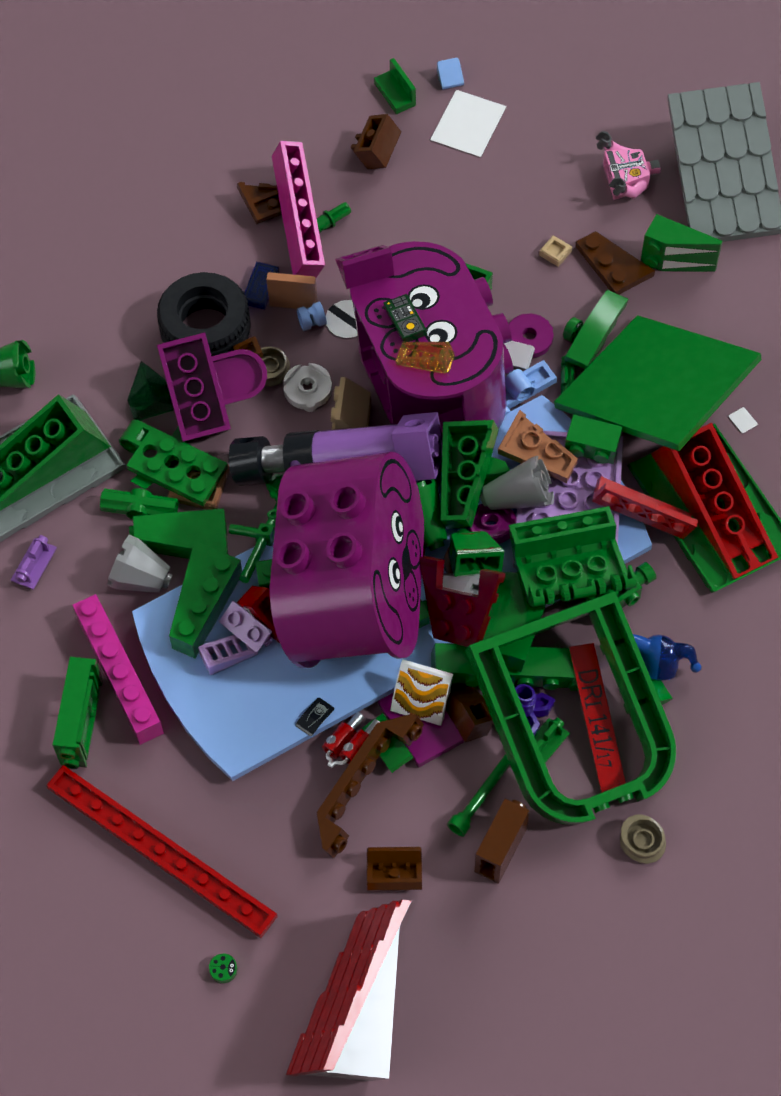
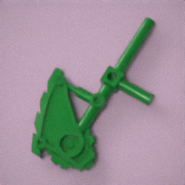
(263, 534)

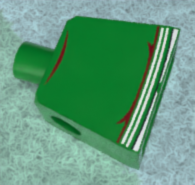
(474, 552)

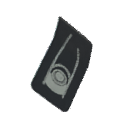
(314, 716)

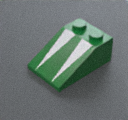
(679, 247)

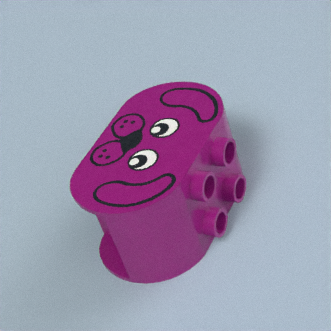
(453, 312)
(347, 559)

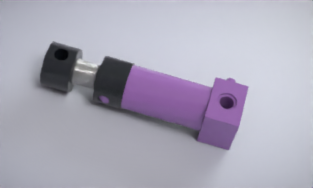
(414, 438)

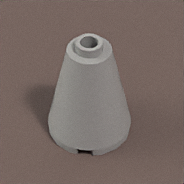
(520, 487)

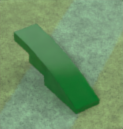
(596, 329)

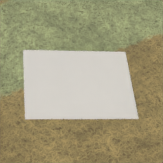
(468, 123)

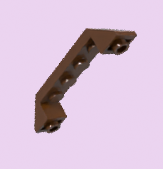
(405, 729)

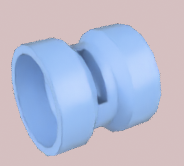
(311, 316)

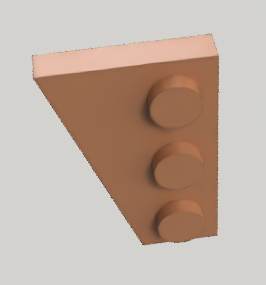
(529, 440)

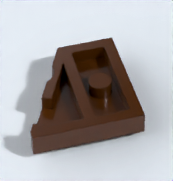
(261, 201)

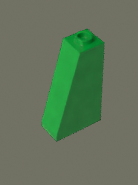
(175, 532)

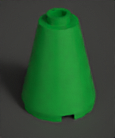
(15, 367)
(434, 529)

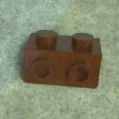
(394, 868)

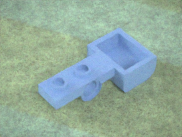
(525, 384)

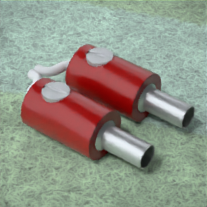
(346, 741)

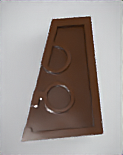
(613, 264)

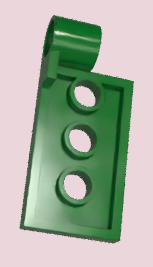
(142, 437)

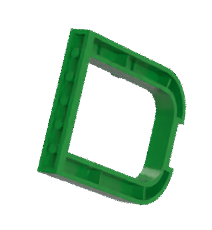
(639, 702)

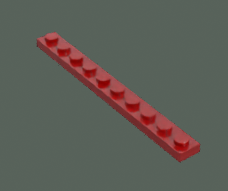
(162, 851)

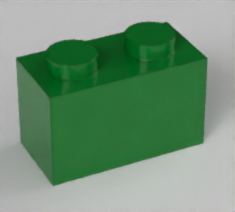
(593, 439)

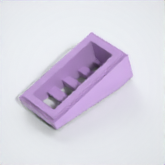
(222, 663)

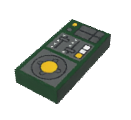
(405, 318)

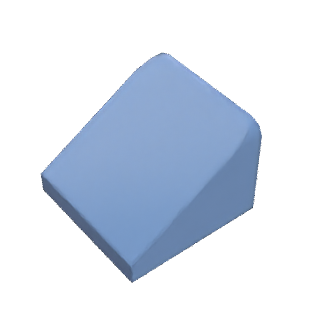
(450, 73)

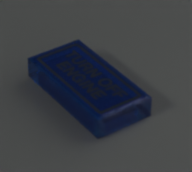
(256, 290)

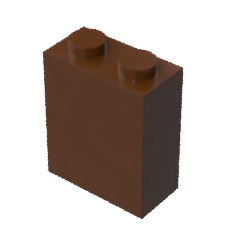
(501, 840)

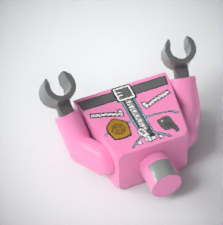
(625, 168)

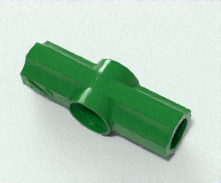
(136, 502)

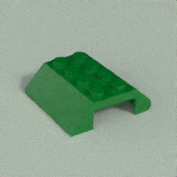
(569, 557)

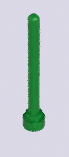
(461, 822)

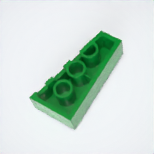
(465, 463)
(204, 593)

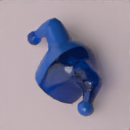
(663, 656)

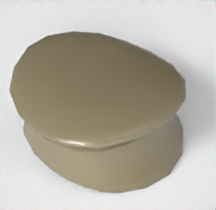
(276, 365)
(642, 839)

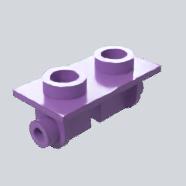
(34, 562)

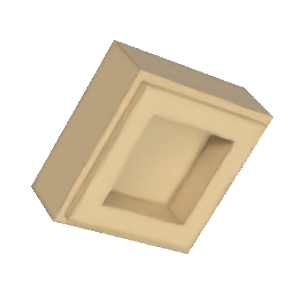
(555, 251)

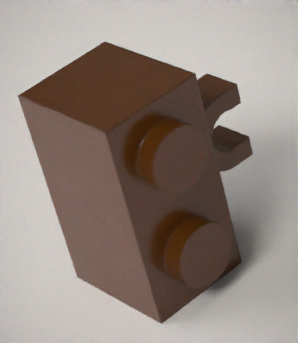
(376, 141)

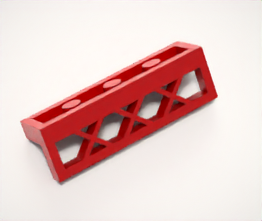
(643, 508)

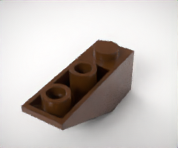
(468, 712)

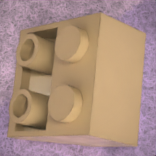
(351, 405)

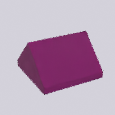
(366, 266)

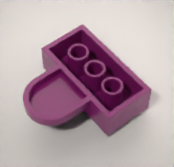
(206, 383)

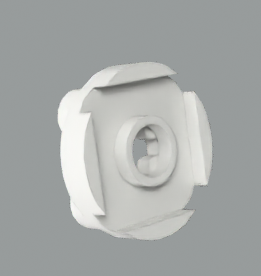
(307, 399)

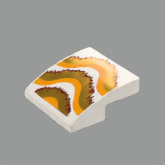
(421, 692)

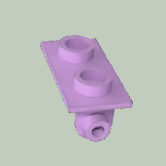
(246, 627)

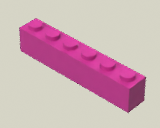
(298, 209)
(118, 669)

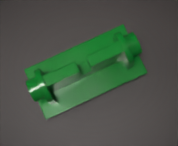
(550, 737)

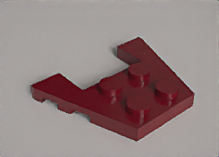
(456, 614)

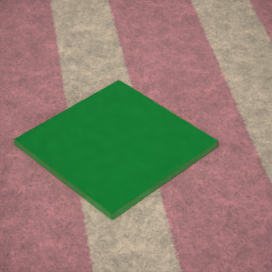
(658, 381)

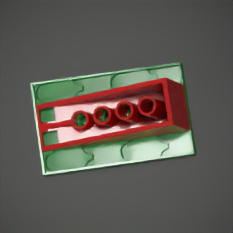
(735, 523)

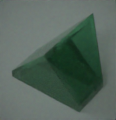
(149, 394)

